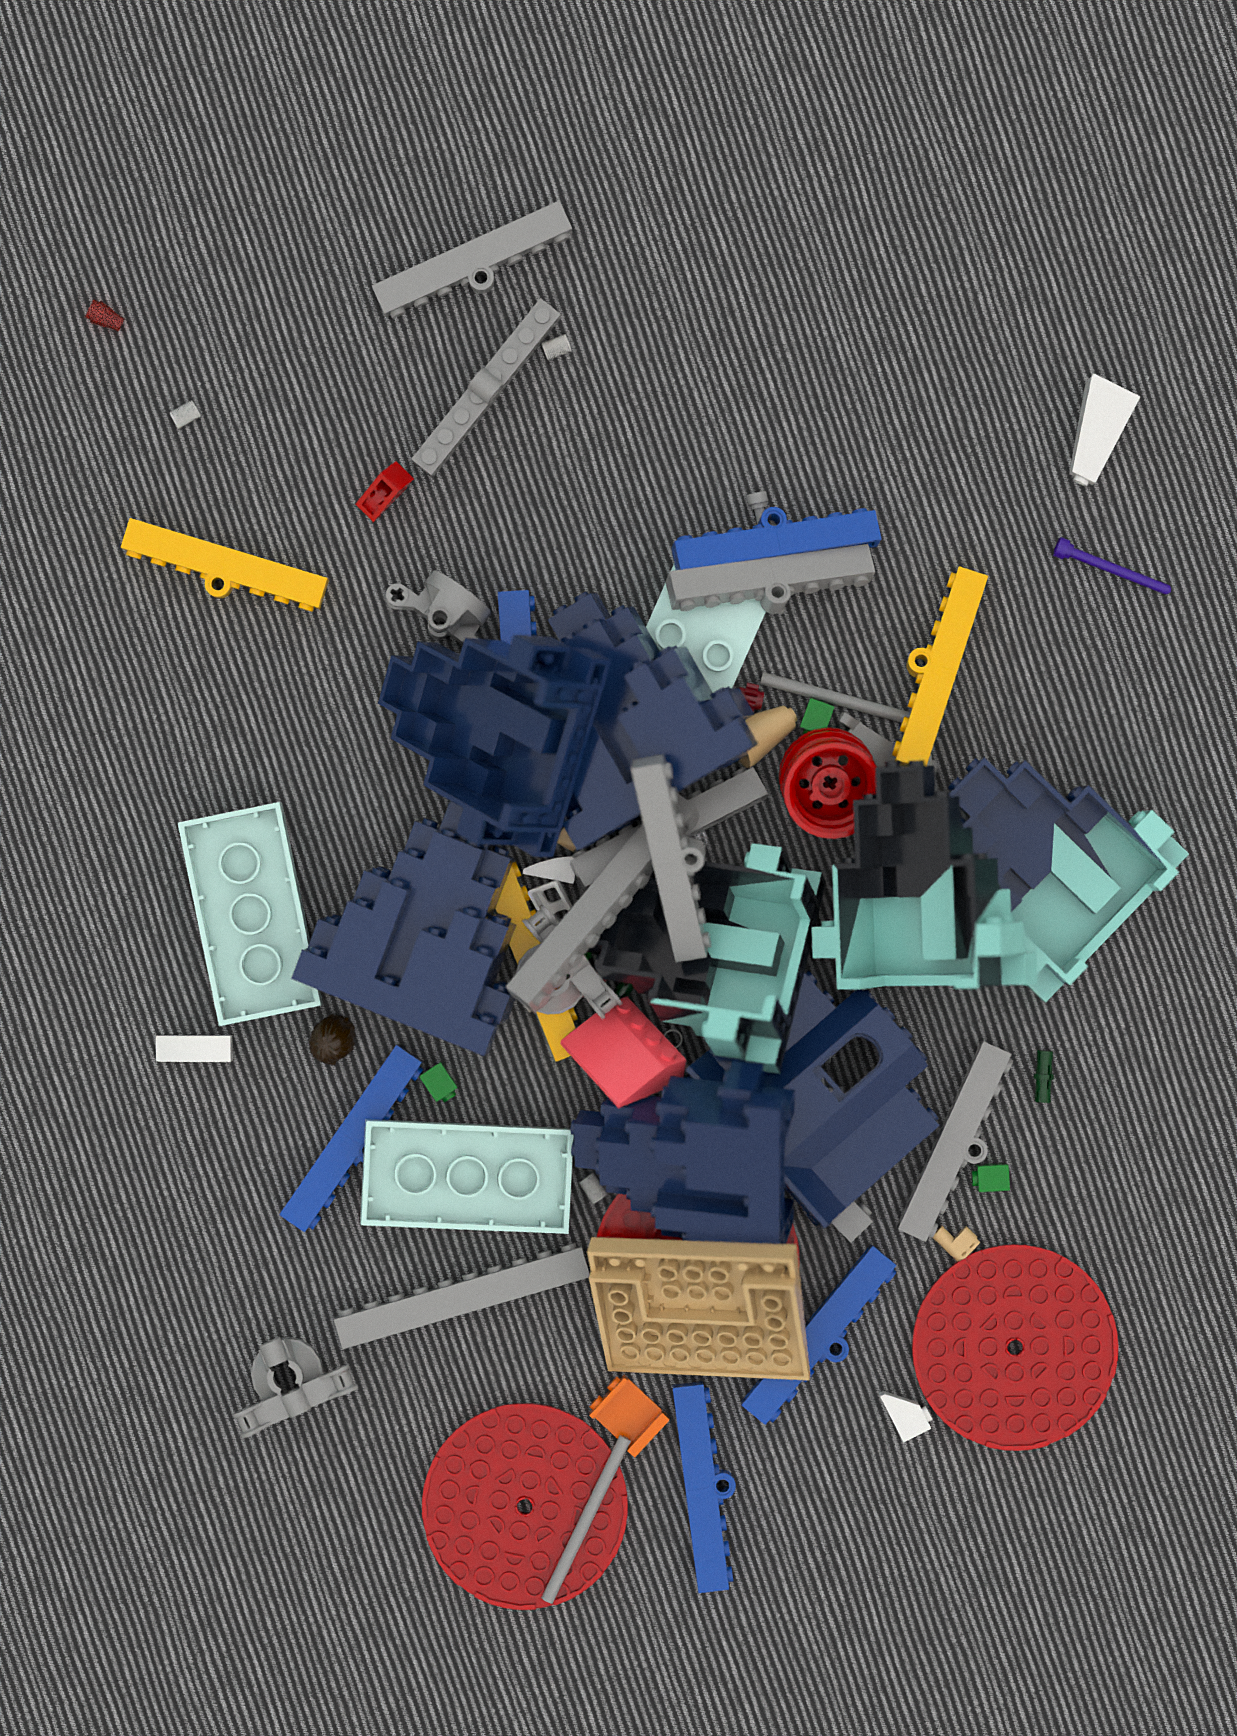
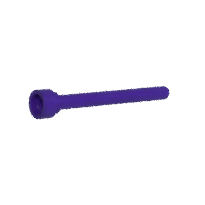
(1065, 549)

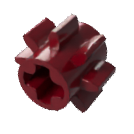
(753, 696)

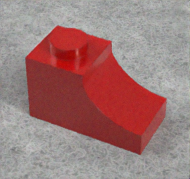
(384, 490)

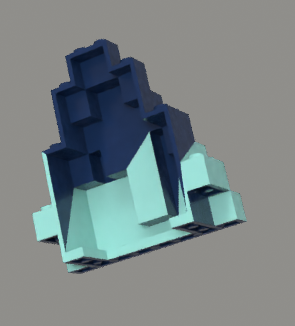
(1067, 863)

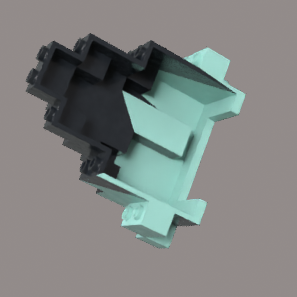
(917, 896)
(756, 962)

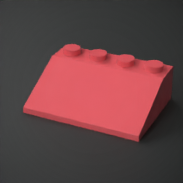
(624, 1054)

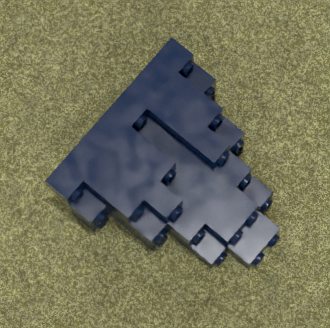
(646, 709)
(499, 730)
(423, 938)
(698, 1156)

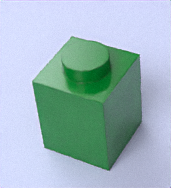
(816, 715)
(439, 1082)
(991, 1177)

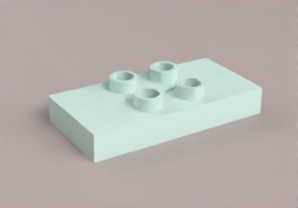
(714, 635)
(248, 911)
(466, 1176)

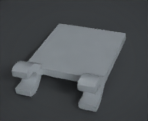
(879, 747)

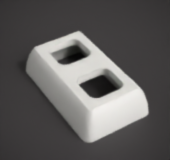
(538, 898)

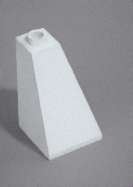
(1100, 424)

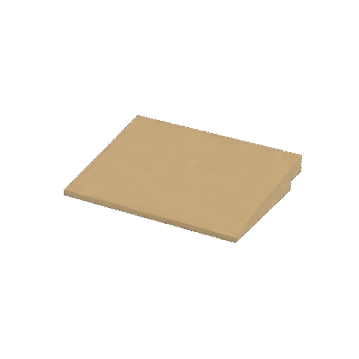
(699, 1308)

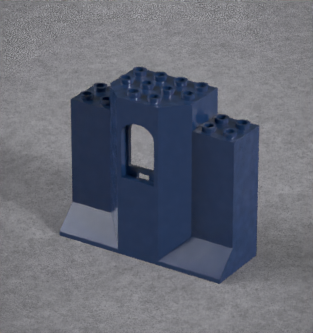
(840, 1138)

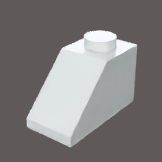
(906, 1415)

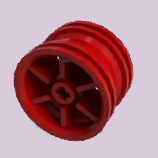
(829, 744)

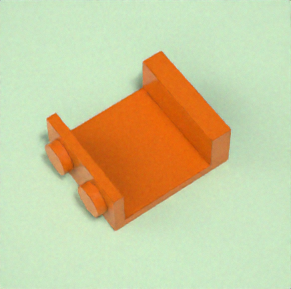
(629, 1413)

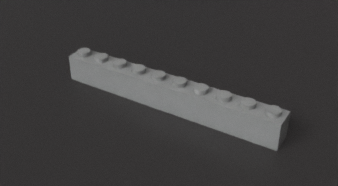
(590, 917)
(462, 1296)

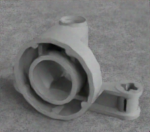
(444, 602)
(580, 981)
(280, 1404)

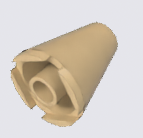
(768, 729)

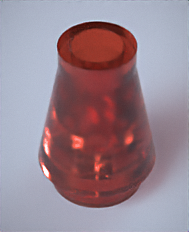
(104, 316)

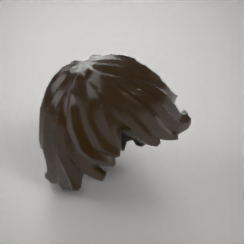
(332, 1039)

